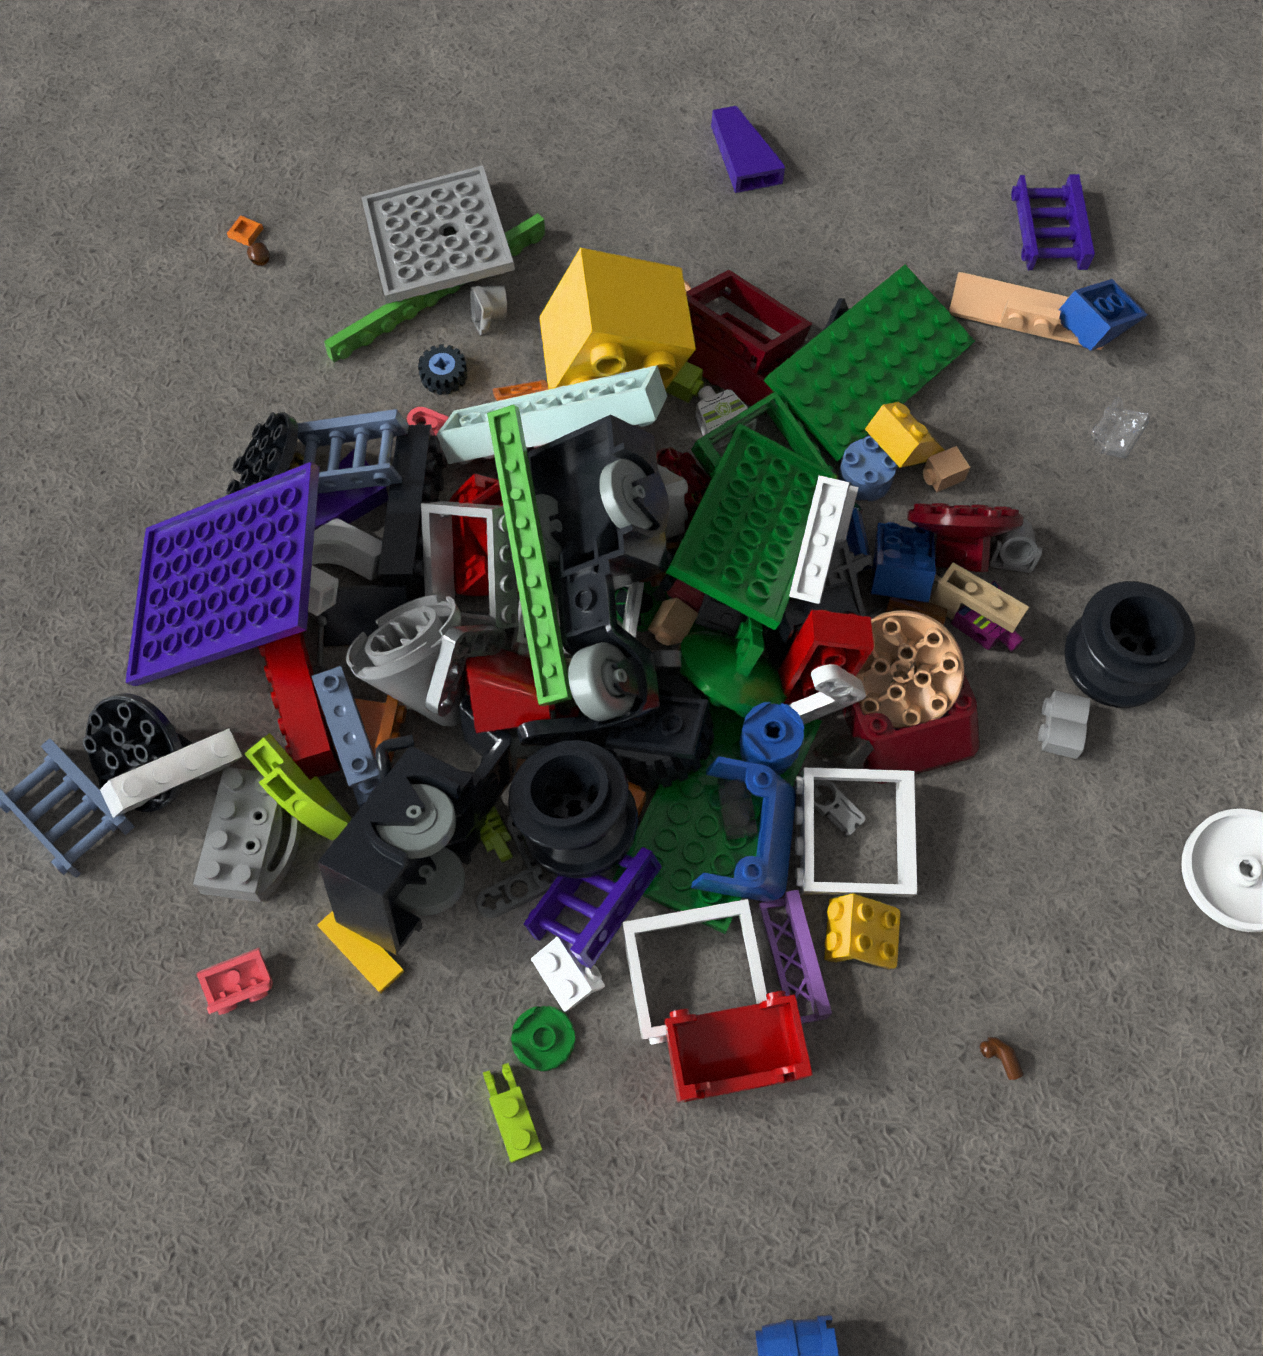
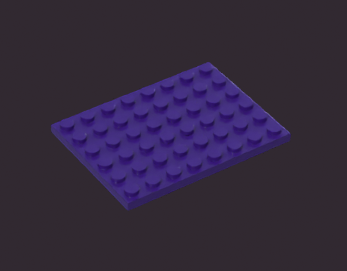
(225, 576)

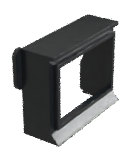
(834, 599)

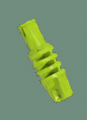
(495, 835)

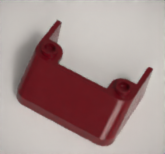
(921, 745)

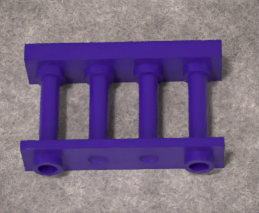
(1074, 211)
(605, 919)

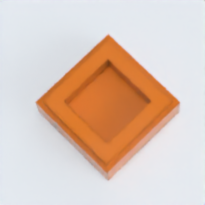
(245, 231)

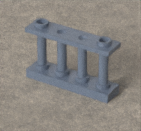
(351, 429)
(348, 732)
(73, 780)

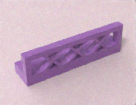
(806, 954)

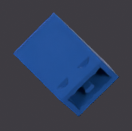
(903, 562)

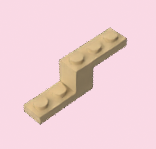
(965, 588)

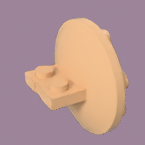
(911, 669)

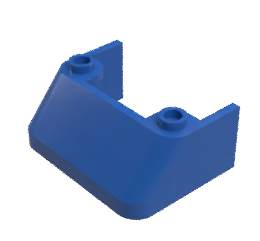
(766, 874)

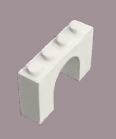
(345, 546)
(172, 770)

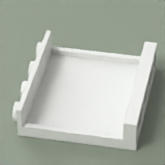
(826, 524)

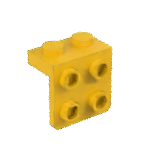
(862, 931)

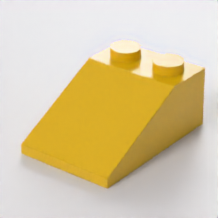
(902, 435)

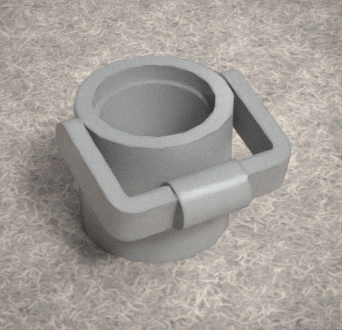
(487, 305)
(1017, 550)

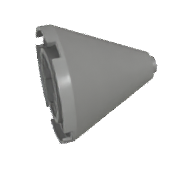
(404, 652)

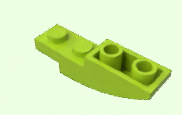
(293, 791)

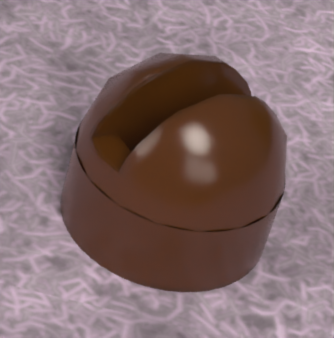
(258, 254)

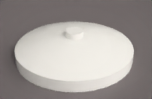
(1226, 868)

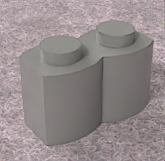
(1064, 724)

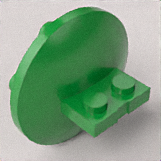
(732, 669)

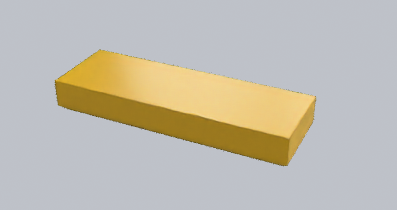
(365, 955)

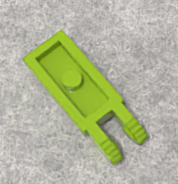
(512, 1117)

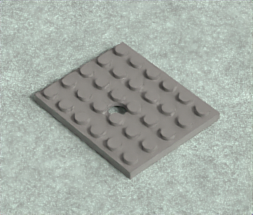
(409, 228)

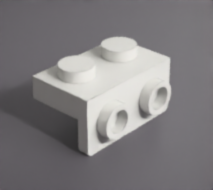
(565, 974)

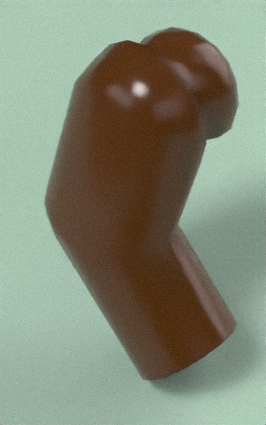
(1005, 1053)

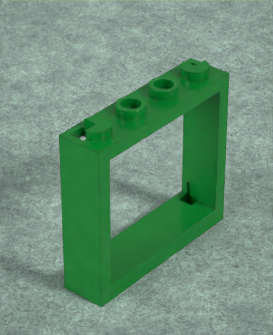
(781, 416)

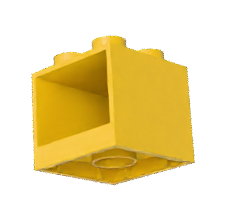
(615, 319)

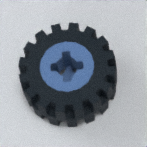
(432, 370)

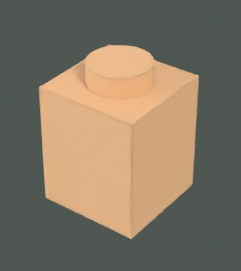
(945, 469)
(672, 621)

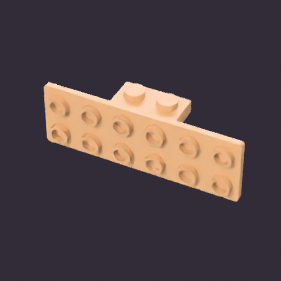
(1010, 307)

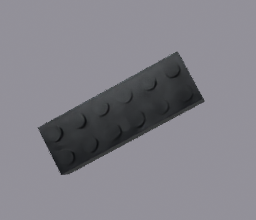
(420, 465)

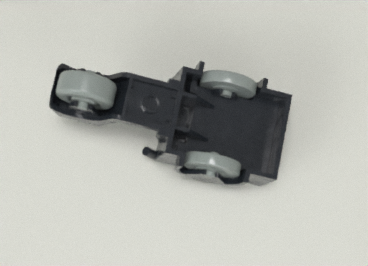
(602, 530)
(416, 834)

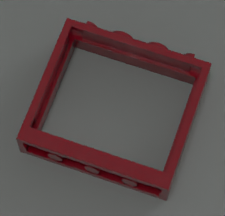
(733, 340)

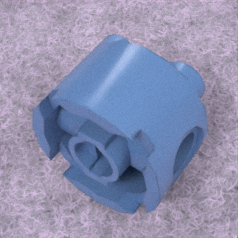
(868, 468)

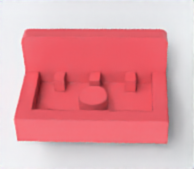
(235, 981)

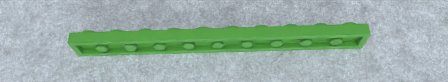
(389, 315)
(529, 556)

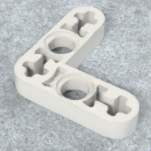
(836, 691)

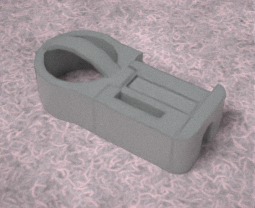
(840, 811)

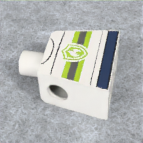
(717, 409)

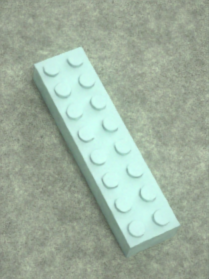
(556, 412)

